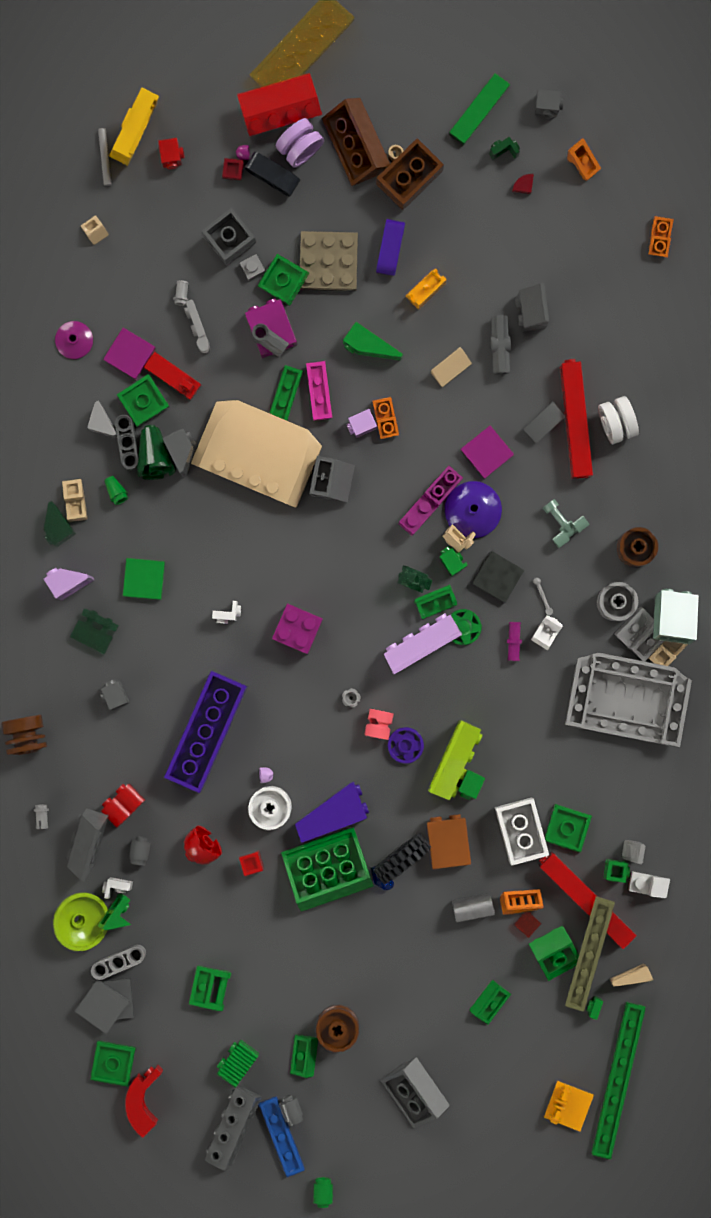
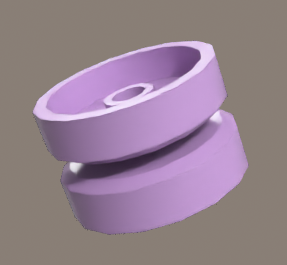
(299, 142)

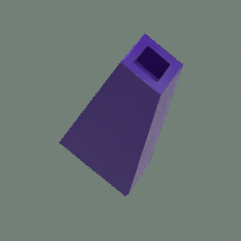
(335, 813)

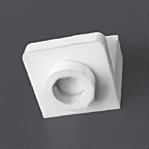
(120, 886)

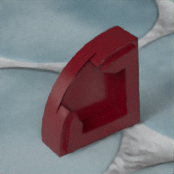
(524, 184)

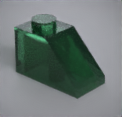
(56, 526)

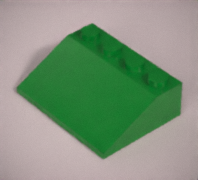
(327, 869)

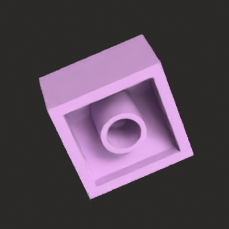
(66, 582)

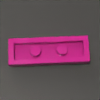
(319, 390)

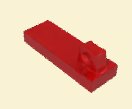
(172, 376)

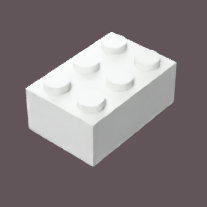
(521, 831)

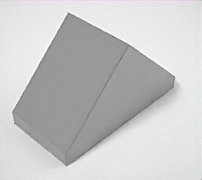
(100, 422)

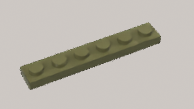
(589, 953)

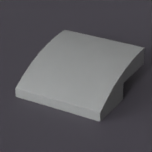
(638, 634)

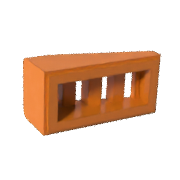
(514, 908)

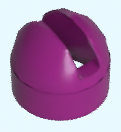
(243, 152)

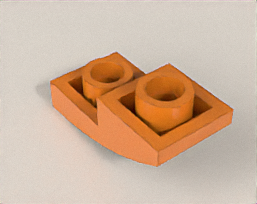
(660, 236)
(385, 417)

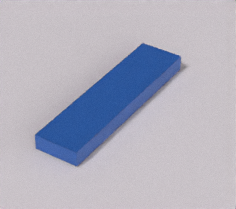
(281, 1137)

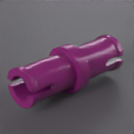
(514, 641)

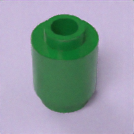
(323, 1192)

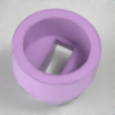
(265, 775)

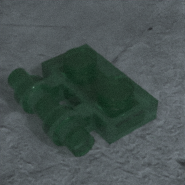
(91, 636)

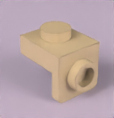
(457, 539)

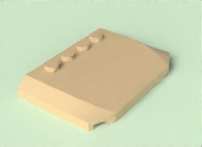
(258, 451)

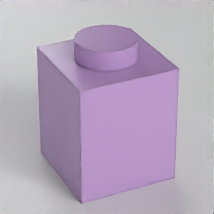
(361, 423)

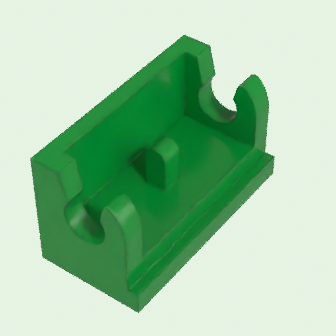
(435, 601)

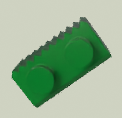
(237, 1063)

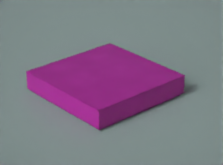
(129, 353)
(487, 452)

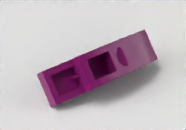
(430, 500)

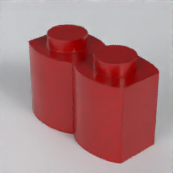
(123, 804)

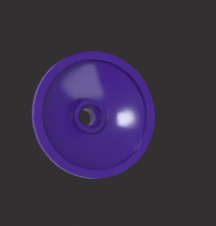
(466, 521)

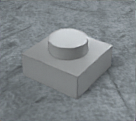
(252, 267)

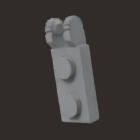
(197, 328)

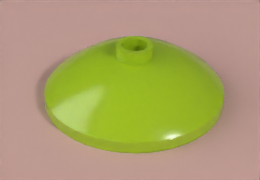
(85, 932)

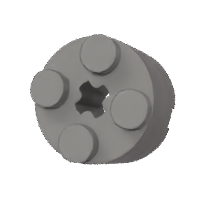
(625, 594)

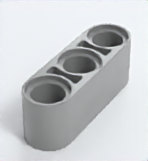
(111, 968)

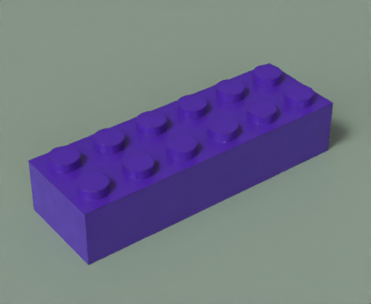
(205, 732)

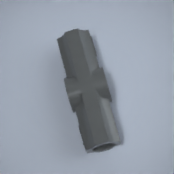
(500, 345)

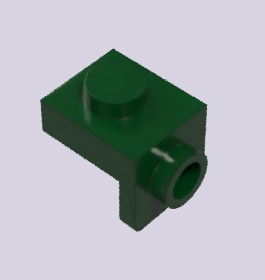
(500, 147)

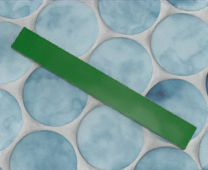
(618, 1080)

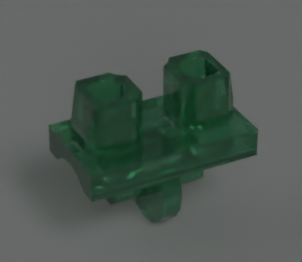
(414, 579)

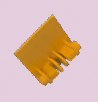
(568, 1106)

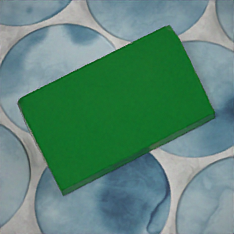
(490, 1002)
(304, 1056)

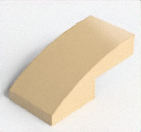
(74, 500)
(666, 653)

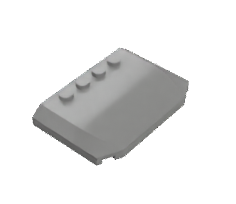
(629, 699)

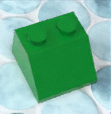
(555, 952)

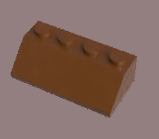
(355, 141)

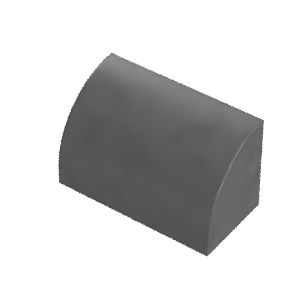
(473, 907)

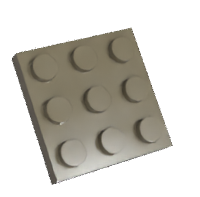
(329, 260)

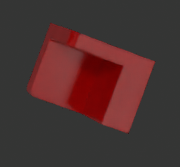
(251, 863)

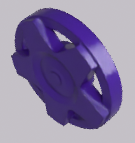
(405, 745)

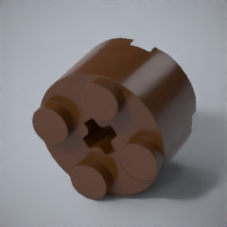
(645, 540)

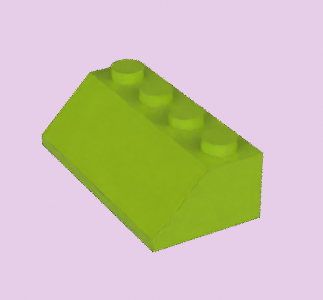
(454, 760)

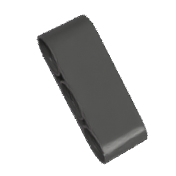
(122, 435)

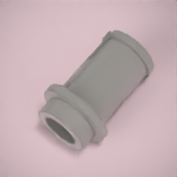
(181, 293)
(41, 816)

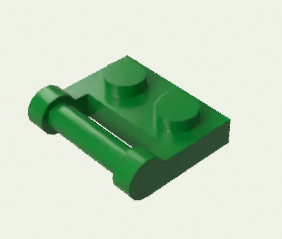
(203, 987)

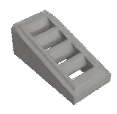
(633, 851)

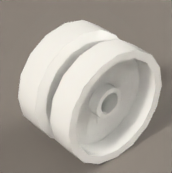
(618, 420)
(262, 816)

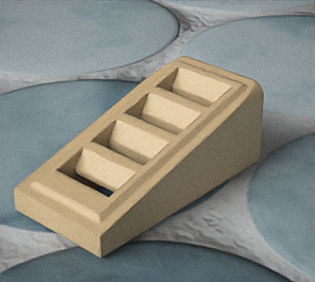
(635, 975)

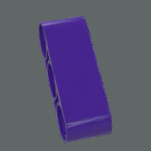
(390, 247)

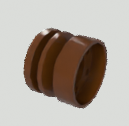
(24, 734)

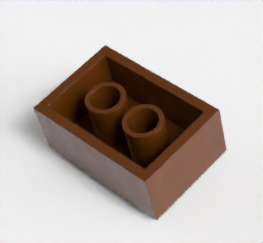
(410, 174)

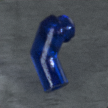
(378, 882)

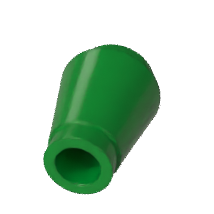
(116, 491)

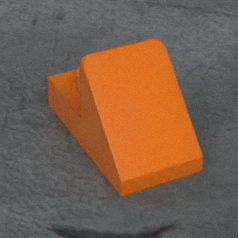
(583, 159)

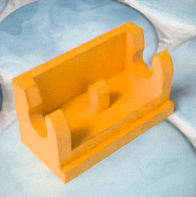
(426, 289)

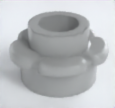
(356, 697)

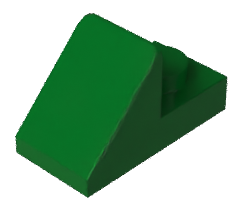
(112, 917)

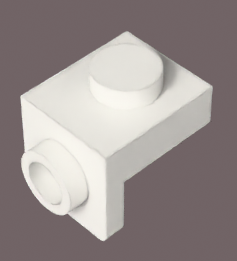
(223, 617)
(547, 632)

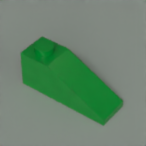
(368, 344)

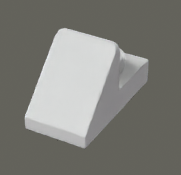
(649, 884)

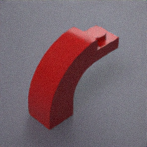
(137, 1112)

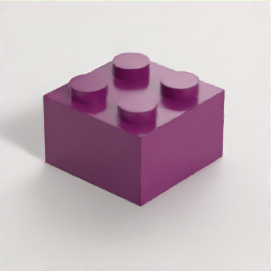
(297, 628)

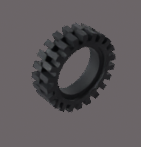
(402, 858)

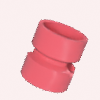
(379, 724)

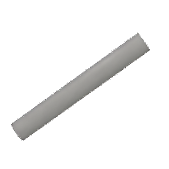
(104, 157)

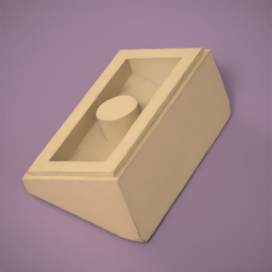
(451, 367)

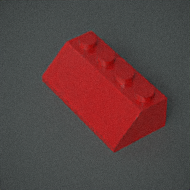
(279, 104)

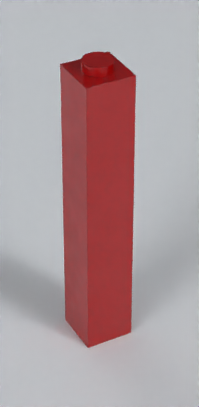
(576, 419)
(583, 896)

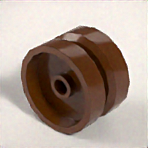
(337, 1039)

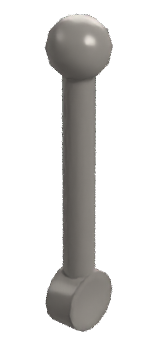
(549, 611)

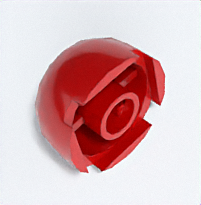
(200, 847)

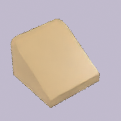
(94, 230)

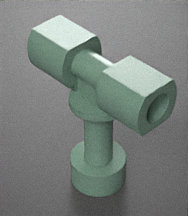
(567, 528)

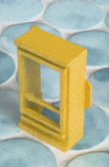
(134, 126)

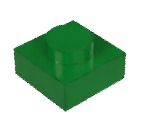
(594, 1007)

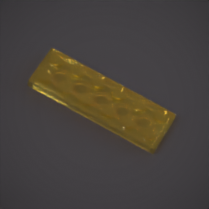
(304, 43)

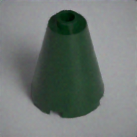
(154, 456)

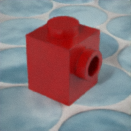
(171, 153)

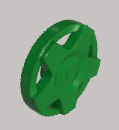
(466, 626)

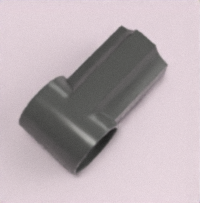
(271, 341)

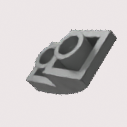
(544, 422)

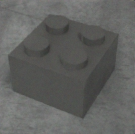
(229, 236)

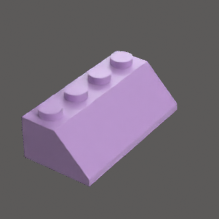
(422, 644)

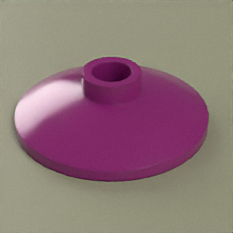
(80, 346)

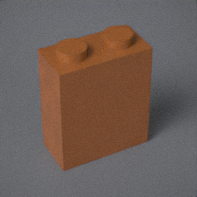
(448, 841)

